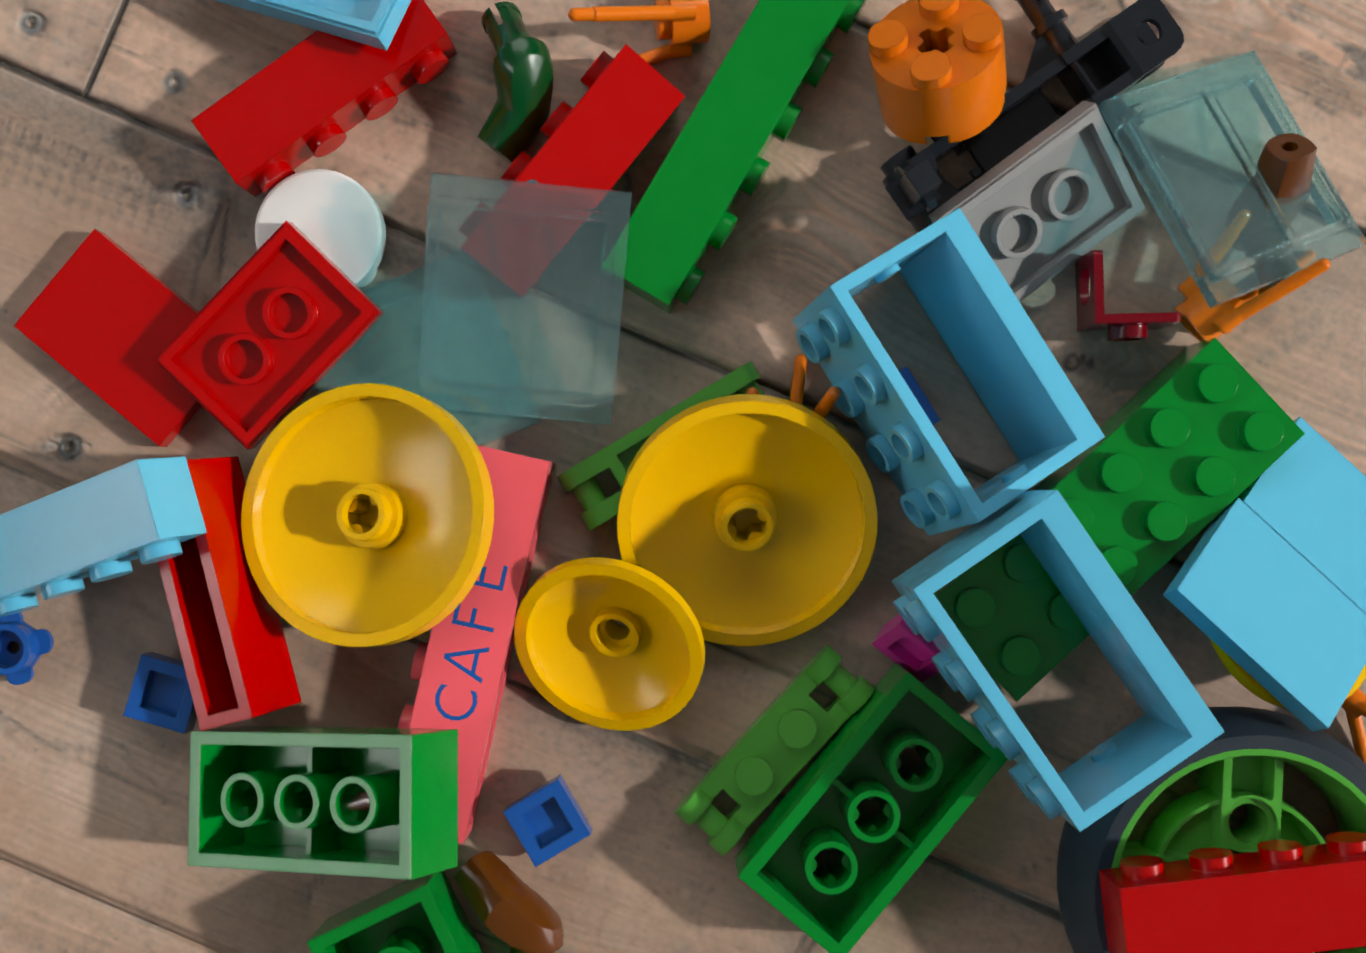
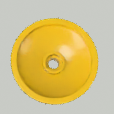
(602, 669)

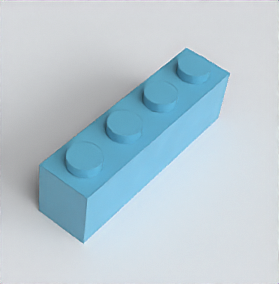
(96, 530)

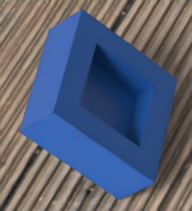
(161, 694)
(547, 820)

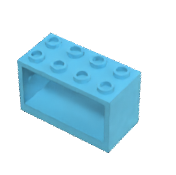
(995, 351)
(1174, 713)

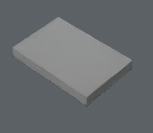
(1050, 200)

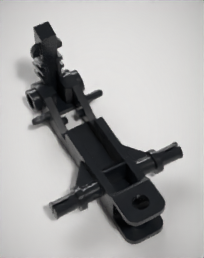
(1090, 70)

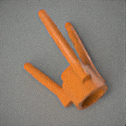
(676, 20)
(1213, 322)

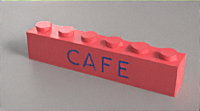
(472, 648)

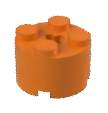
(939, 68)

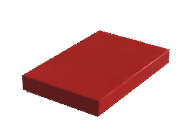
(106, 326)
(269, 335)

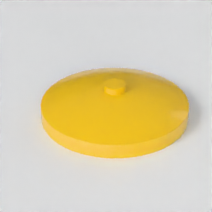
(367, 515)
(750, 516)

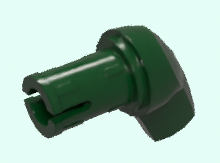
(522, 83)

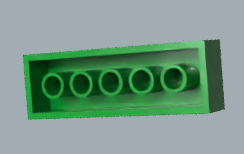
(1140, 494)

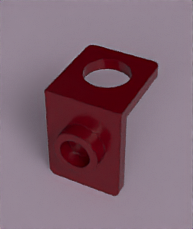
(1091, 308)

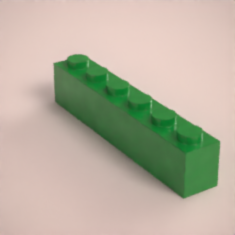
(725, 143)

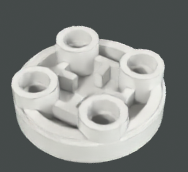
(333, 215)

